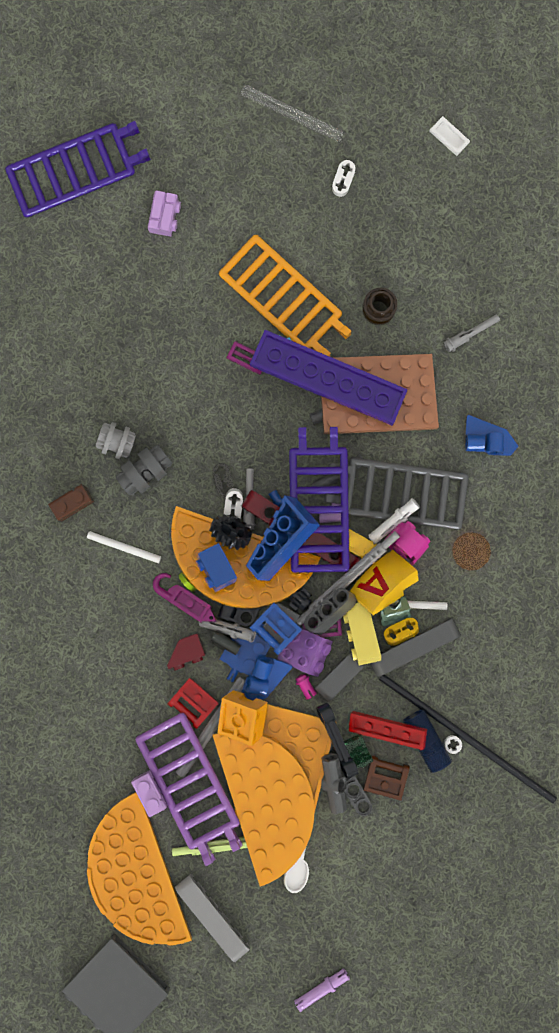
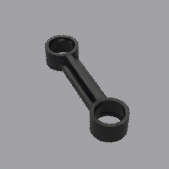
(328, 719)

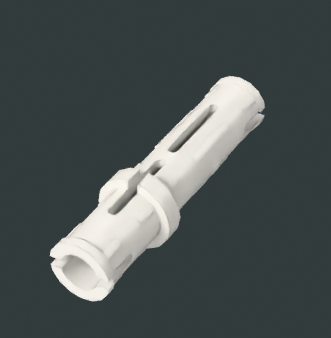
(399, 516)

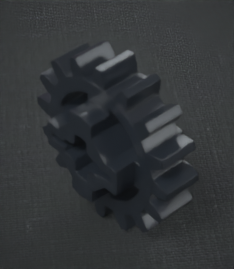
(230, 532)

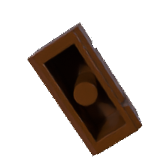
(71, 503)

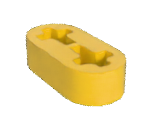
(401, 631)

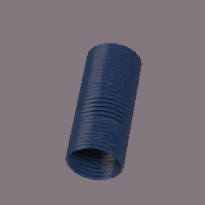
(438, 759)

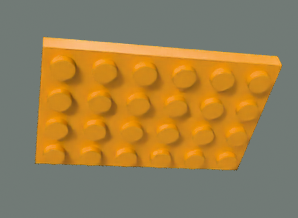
(303, 737)

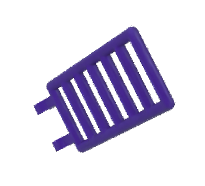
(118, 134)
(343, 509)

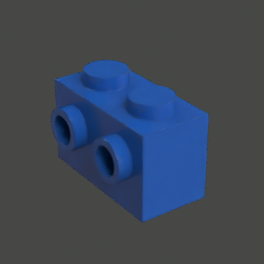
(216, 568)

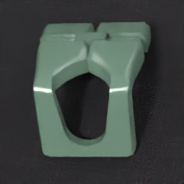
(397, 613)

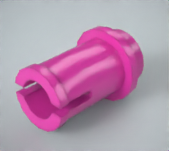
(305, 685)

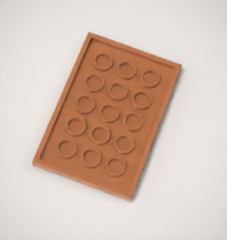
(408, 371)

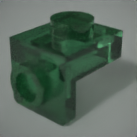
(358, 751)

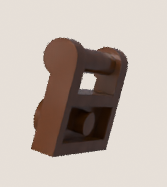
(385, 784)

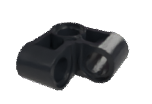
(235, 614)

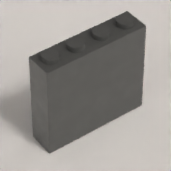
(115, 988)

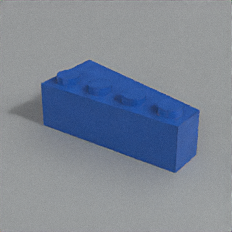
(282, 539)

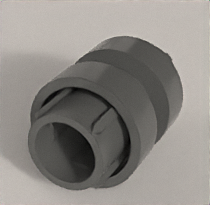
(137, 475)

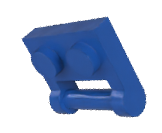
(281, 623)

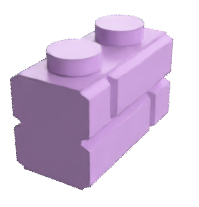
(163, 213)
(149, 793)

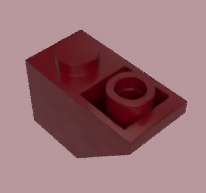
(187, 650)

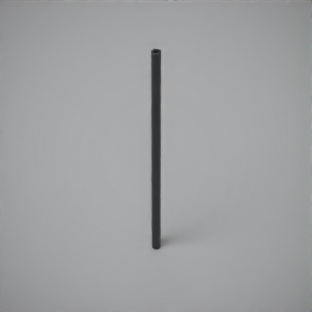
(467, 738)

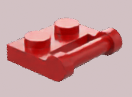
(198, 698)

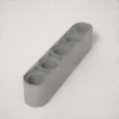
(212, 919)

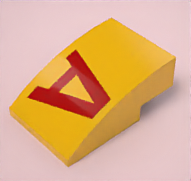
(384, 582)

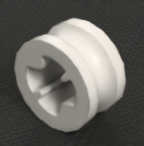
(458, 747)

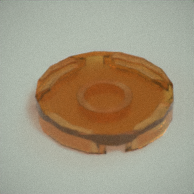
(471, 551)

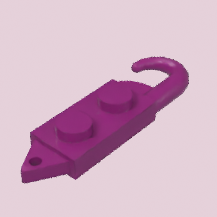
(184, 600)

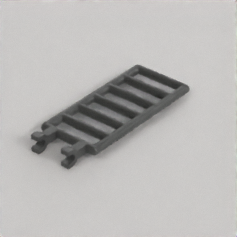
(409, 470)

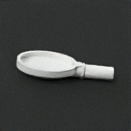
(297, 875)

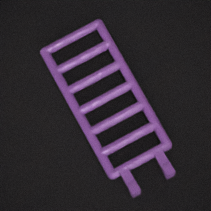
(234, 841)

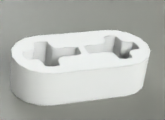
(347, 180)
(228, 503)

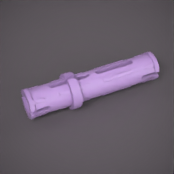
(329, 985)

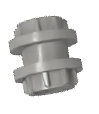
(115, 440)

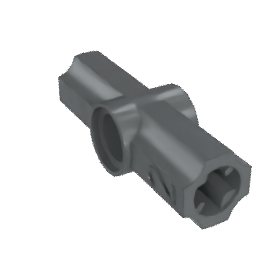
(334, 783)

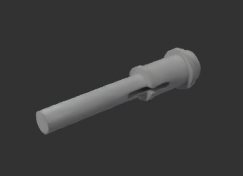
(463, 337)
(249, 518)

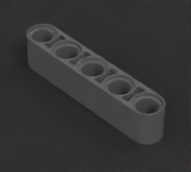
(416, 647)

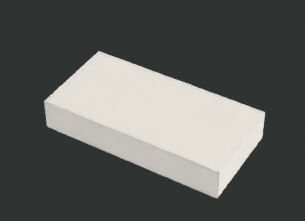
(449, 136)

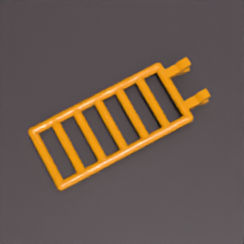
(278, 322)

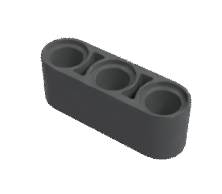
(338, 607)
(338, 678)

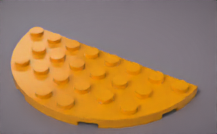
(192, 535)
(270, 802)
(132, 877)

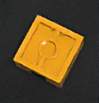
(242, 718)

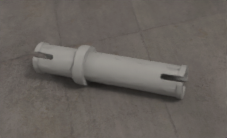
(228, 628)

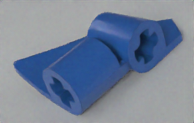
(488, 438)
(265, 677)

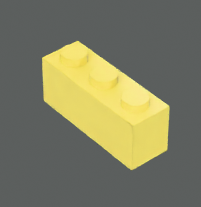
(363, 635)

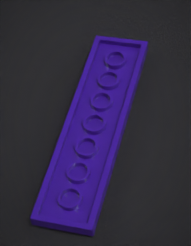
(328, 377)

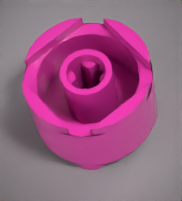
(410, 543)

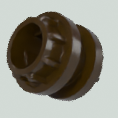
(379, 317)

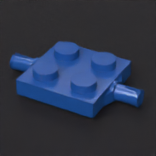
(246, 656)

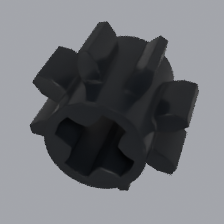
(300, 600)

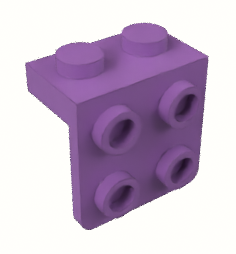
(307, 652)

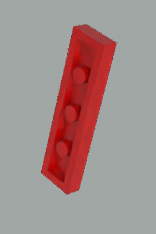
(388, 730)

